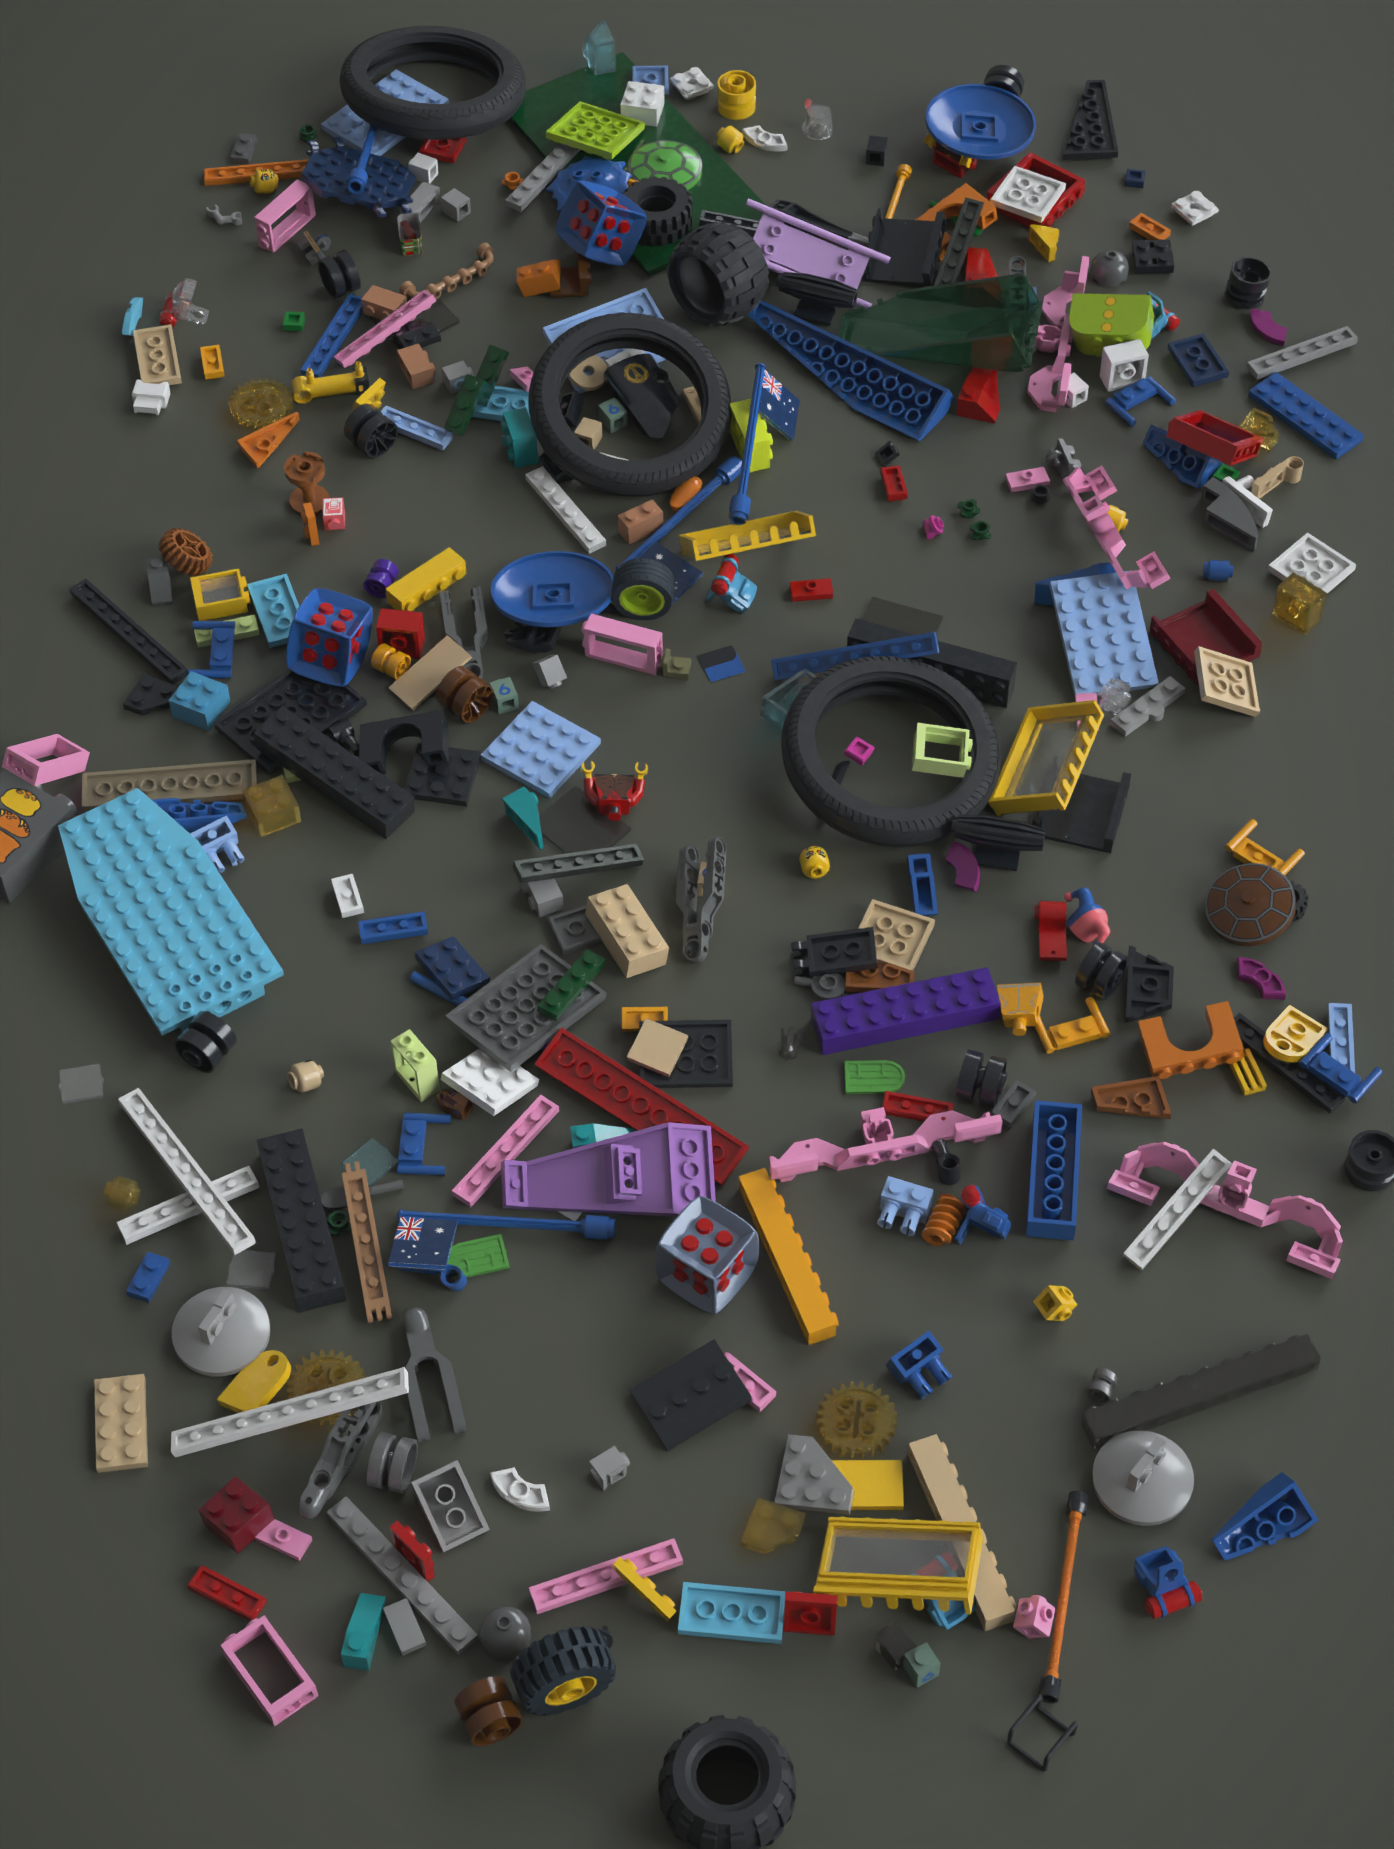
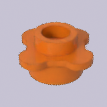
(512, 180)

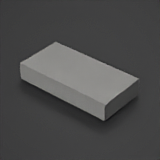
(404, 1626)

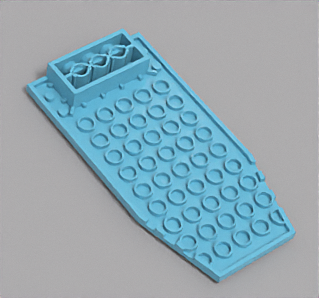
(164, 912)

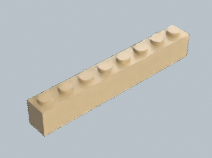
(950, 1504)

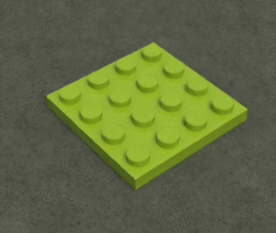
(595, 130)

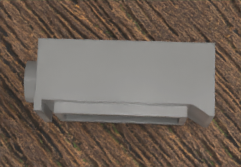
(424, 200)

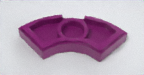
(1267, 327)
(966, 867)
(1261, 977)

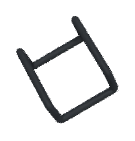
(1071, 1730)

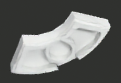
(764, 140)
(519, 1492)

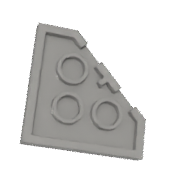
(811, 1479)

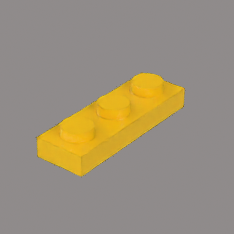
(644, 1587)

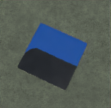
(721, 663)

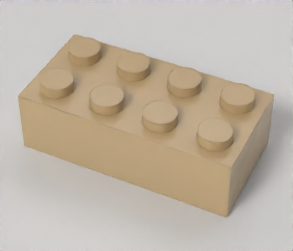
(627, 931)

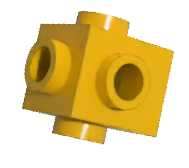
(1055, 1303)

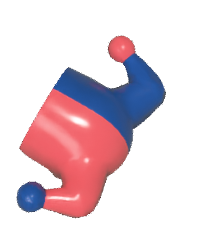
(1089, 918)

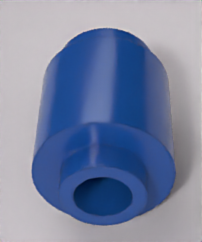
(1217, 570)

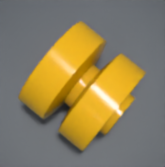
(736, 95)

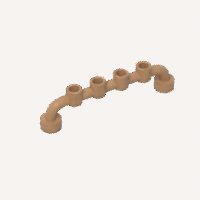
(450, 283)

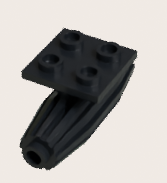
(817, 295)
(998, 839)

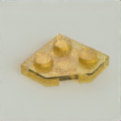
(1261, 425)
(771, 1526)

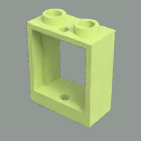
(942, 735)
(415, 1062)

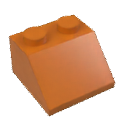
(539, 277)

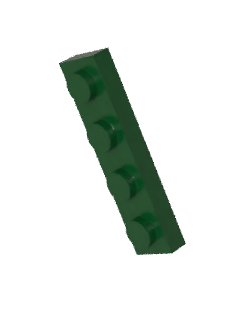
(571, 985)

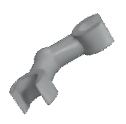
(235, 218)

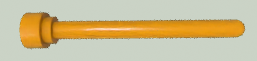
(903, 174)

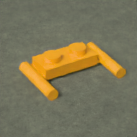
(1250, 852)
(1074, 1031)

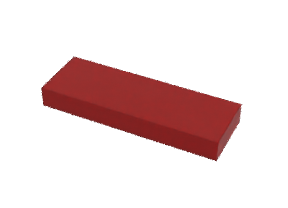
(913, 1106)
(227, 1593)

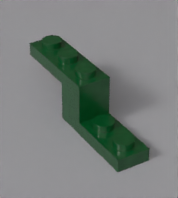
(476, 390)

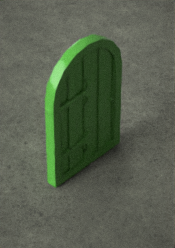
(873, 1077)
(479, 1256)

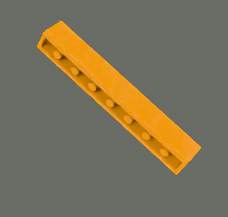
(787, 1256)

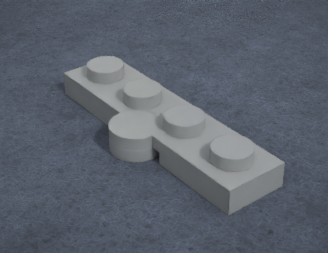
(1148, 707)

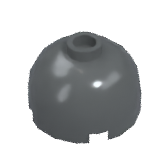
(1109, 268)
(505, 1633)

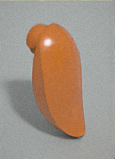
(685, 492)

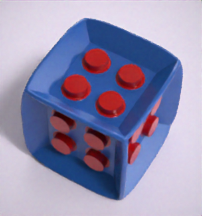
(601, 223)
(329, 637)

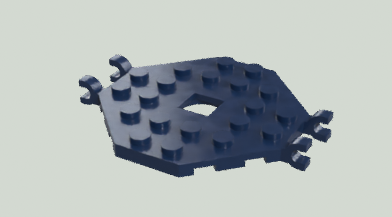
(387, 181)

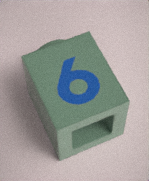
(612, 415)
(504, 695)
(921, 1664)

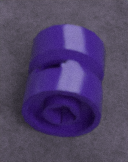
(380, 577)

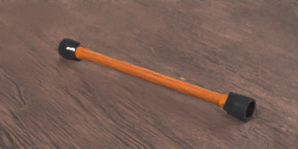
(1050, 1684)

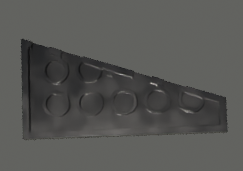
(1093, 126)

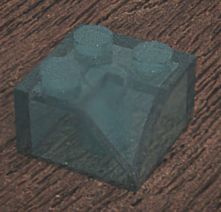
(600, 49)

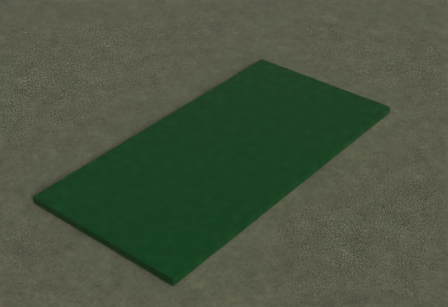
(719, 185)

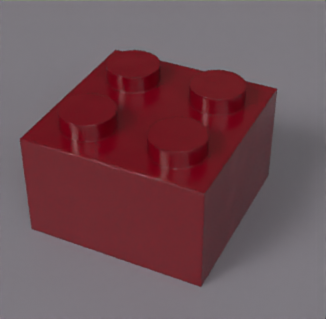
(236, 1514)

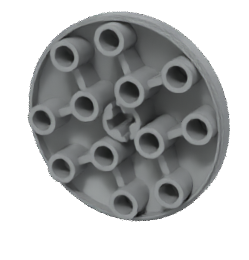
(220, 1331)
(1142, 1478)

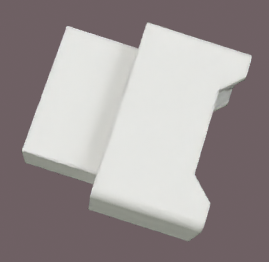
(150, 397)

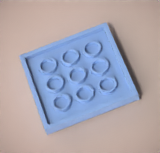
(540, 749)

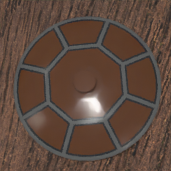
(1250, 904)

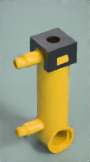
(309, 387)

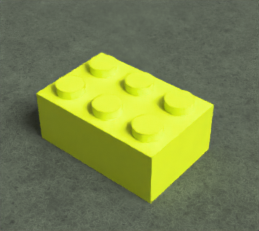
(738, 427)

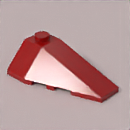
(979, 264)
(980, 396)

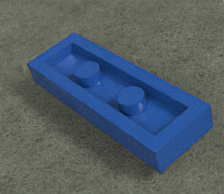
(393, 927)

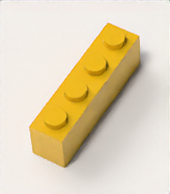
(426, 581)

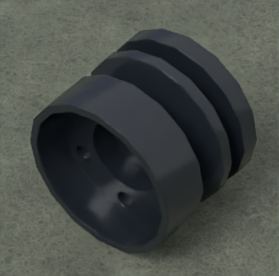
(1247, 282)

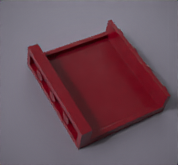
(1207, 625)

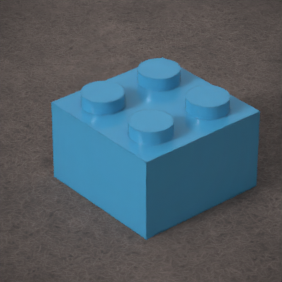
(199, 701)

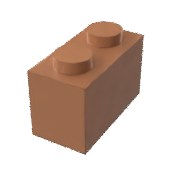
(381, 302)
(416, 366)
(640, 521)

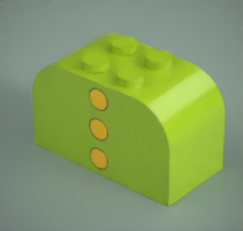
(1110, 320)

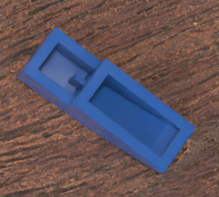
(922, 884)

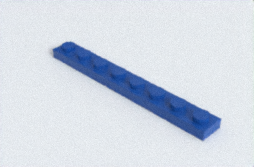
(822, 660)

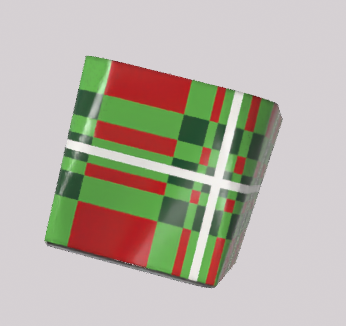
(412, 246)

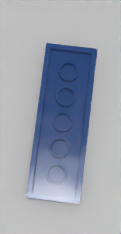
(1306, 415)

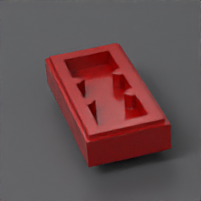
(893, 483)
(811, 589)

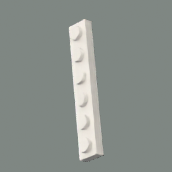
(565, 510)
(183, 1206)
(1177, 1209)

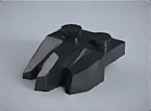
(417, 332)
(532, 638)

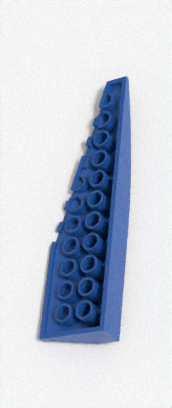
(858, 376)

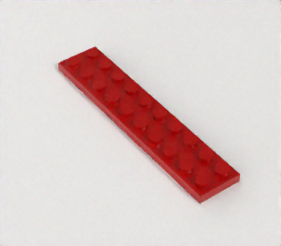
(630, 1096)

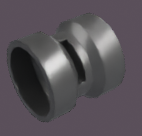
(1102, 1384)

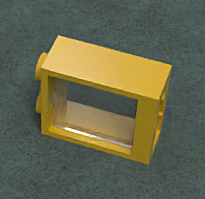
(222, 594)

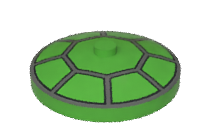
(667, 160)

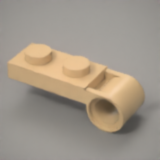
(1288, 471)

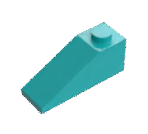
(523, 811)
(592, 1133)
(363, 1632)

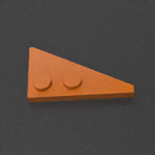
(263, 442)

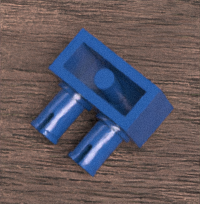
(910, 1361)

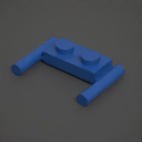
(1135, 394)
(221, 648)
(1335, 1073)
(413, 1143)

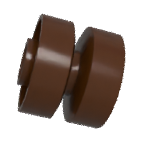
(464, 694)
(488, 1711)

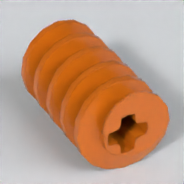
(943, 1220)

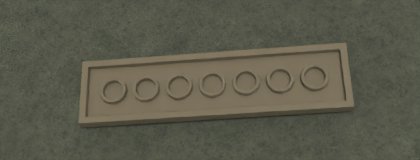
(195, 781)

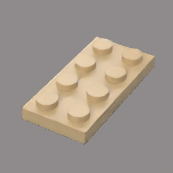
(157, 355)
(121, 1423)

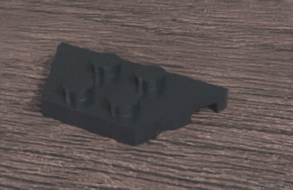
(1148, 986)

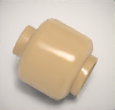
(305, 1076)

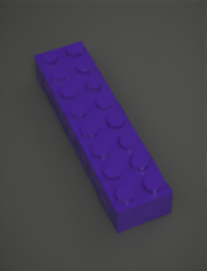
(905, 1011)

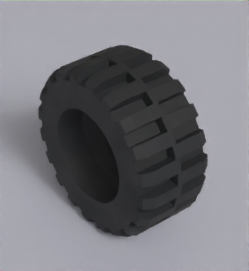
(668, 197)

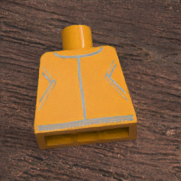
(1020, 1005)

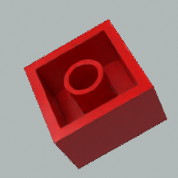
(401, 631)

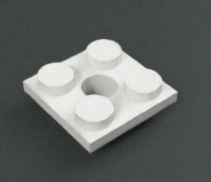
(691, 83)
(1194, 207)

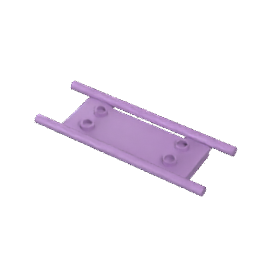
(808, 254)

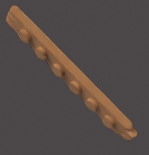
(366, 1242)

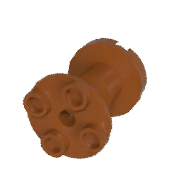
(305, 473)

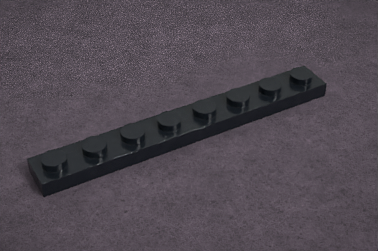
(129, 631)

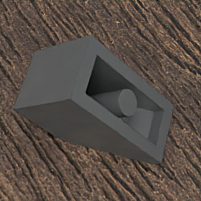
(159, 581)

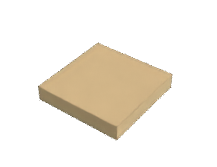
(657, 1047)

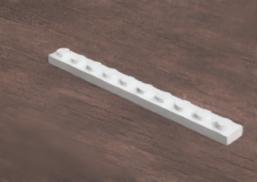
(187, 1171)
(289, 1412)

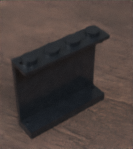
(912, 249)
(1091, 814)

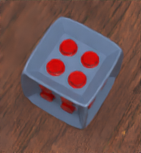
(707, 1254)

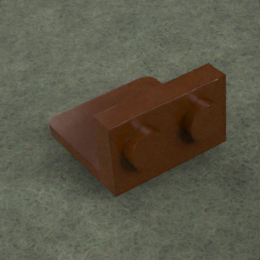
(574, 280)

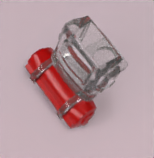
(179, 305)

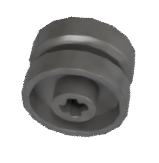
(392, 1462)

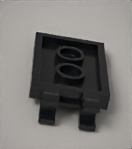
(835, 952)

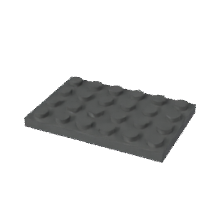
(504, 1012)

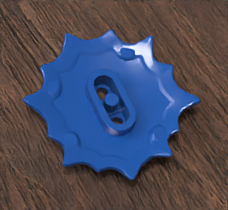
(592, 170)

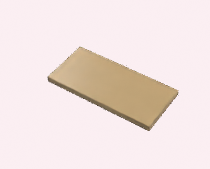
(428, 672)

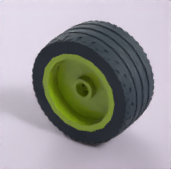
(643, 589)

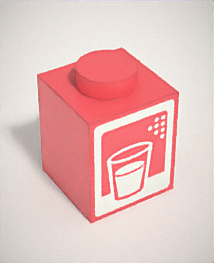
(333, 513)

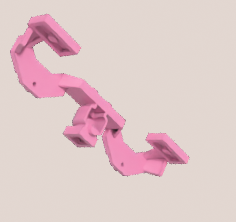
(1054, 338)
(1095, 513)
(880, 1146)
(1234, 1200)

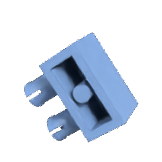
(219, 837)
(907, 1201)

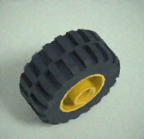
(563, 1671)

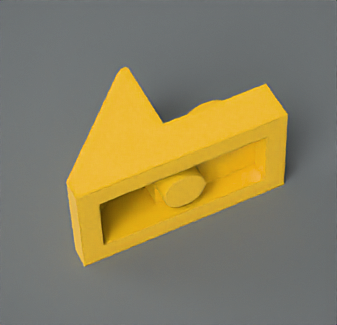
(1044, 240)

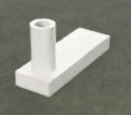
(1259, 510)

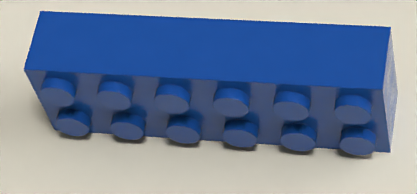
(1054, 1170)

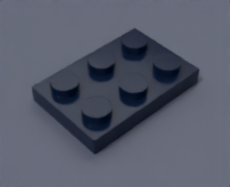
(1198, 360)
(452, 967)

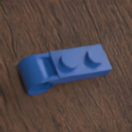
(445, 1274)

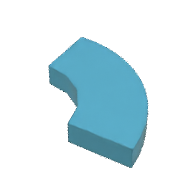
(132, 316)

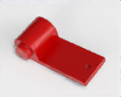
(1051, 930)

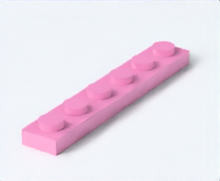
(384, 328)
(506, 1148)
(602, 1577)

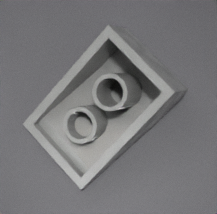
(449, 1505)

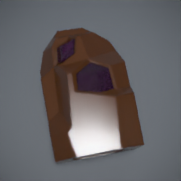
(454, 1103)

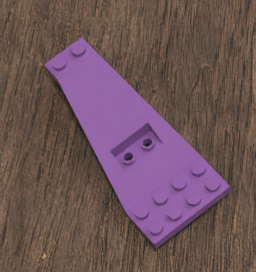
(664, 1174)

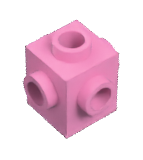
(1034, 1617)

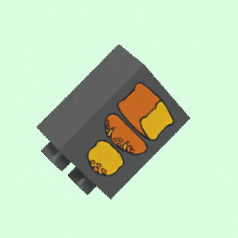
(28, 832)

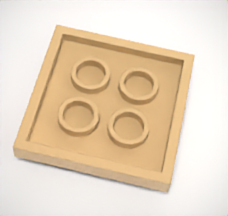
(1226, 681)
(898, 933)

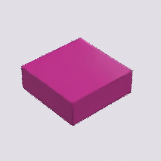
(859, 751)

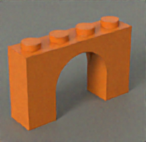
(952, 206)
(1168, 1060)

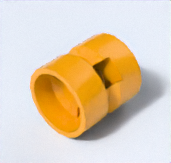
(389, 662)

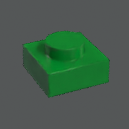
(294, 321)
(1225, 471)

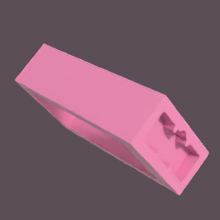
(296, 193)
(623, 633)
(70, 760)
(291, 1701)

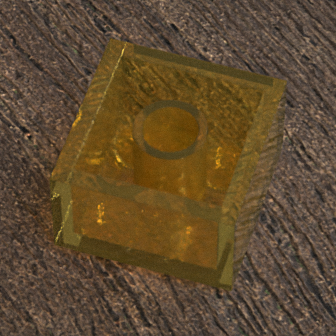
(1299, 603)
(271, 805)

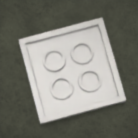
(1028, 194)
(1313, 562)
(488, 1082)

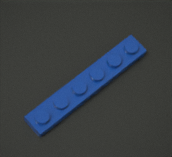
(333, 336)

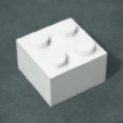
(643, 102)
(1123, 364)

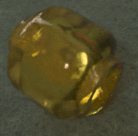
(122, 1192)

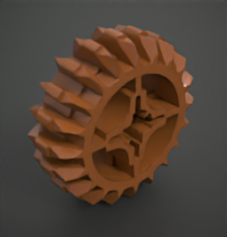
(185, 552)

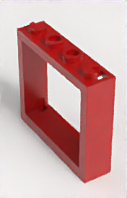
(1043, 167)
(1214, 437)

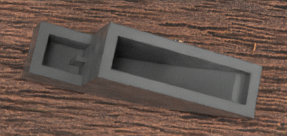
(1229, 514)

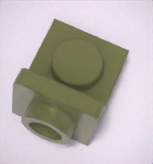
(675, 666)

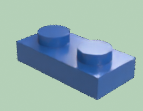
(148, 1277)

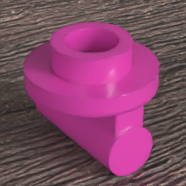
(933, 526)

